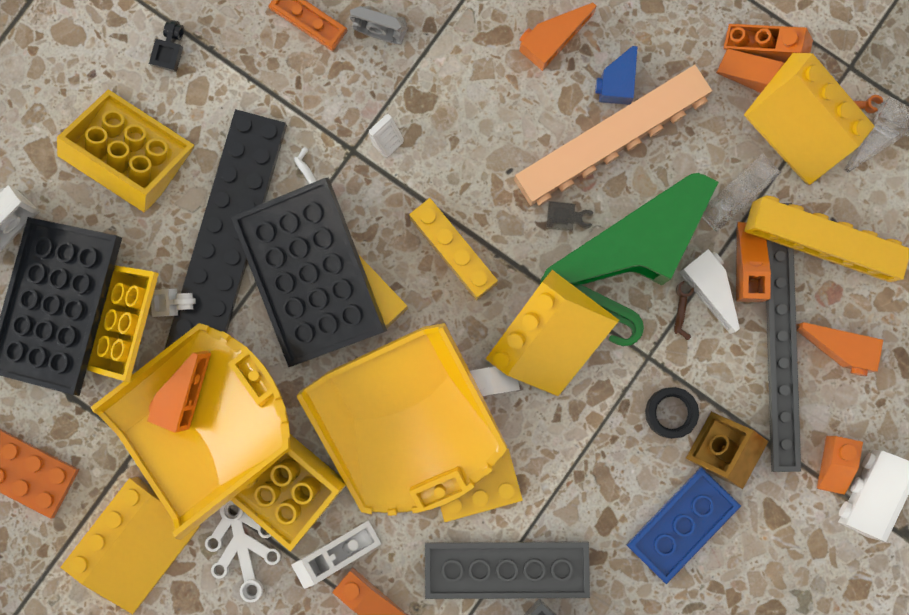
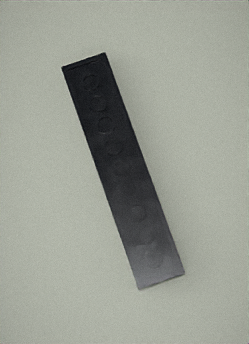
(218, 255)

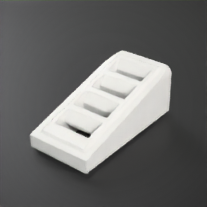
(386, 136)

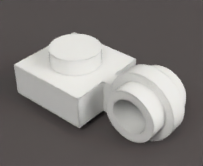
(167, 302)

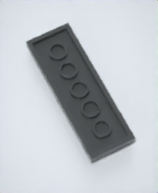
(507, 570)

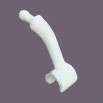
(303, 166)

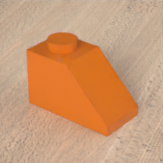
(839, 464)

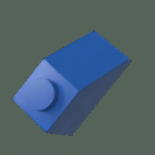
(618, 79)

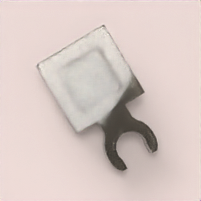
(563, 216)

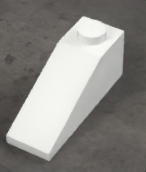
(713, 288)
(336, 554)

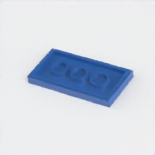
(683, 525)

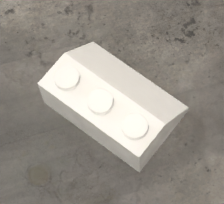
(13, 214)
(877, 495)

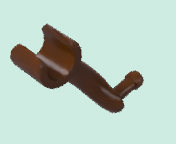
(681, 311)

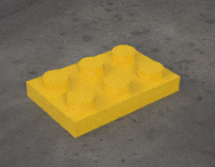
(492, 491)

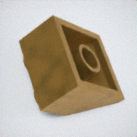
(727, 449)

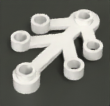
(240, 544)

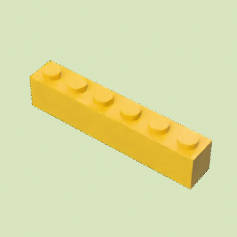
(827, 239)

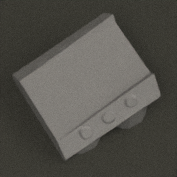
(378, 24)

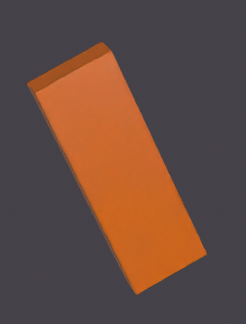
(310, 21)

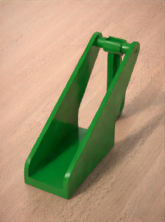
(642, 243)

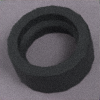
(692, 408)

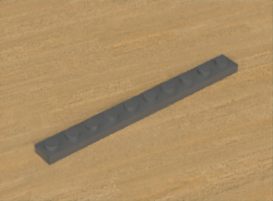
(783, 361)

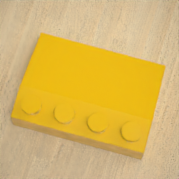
(808, 117)
(124, 150)
(122, 322)
(552, 336)
(291, 494)
(127, 547)

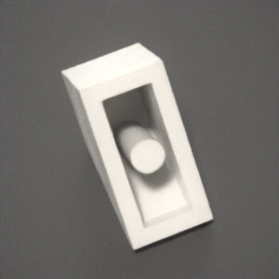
(493, 381)

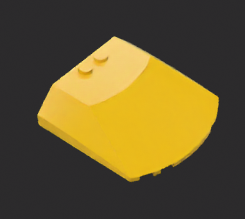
(405, 424)
(232, 438)

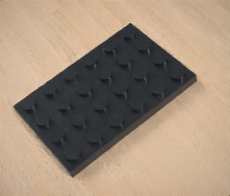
(308, 272)
(55, 304)

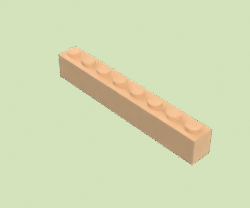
(613, 135)

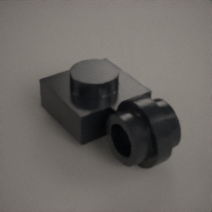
(167, 53)

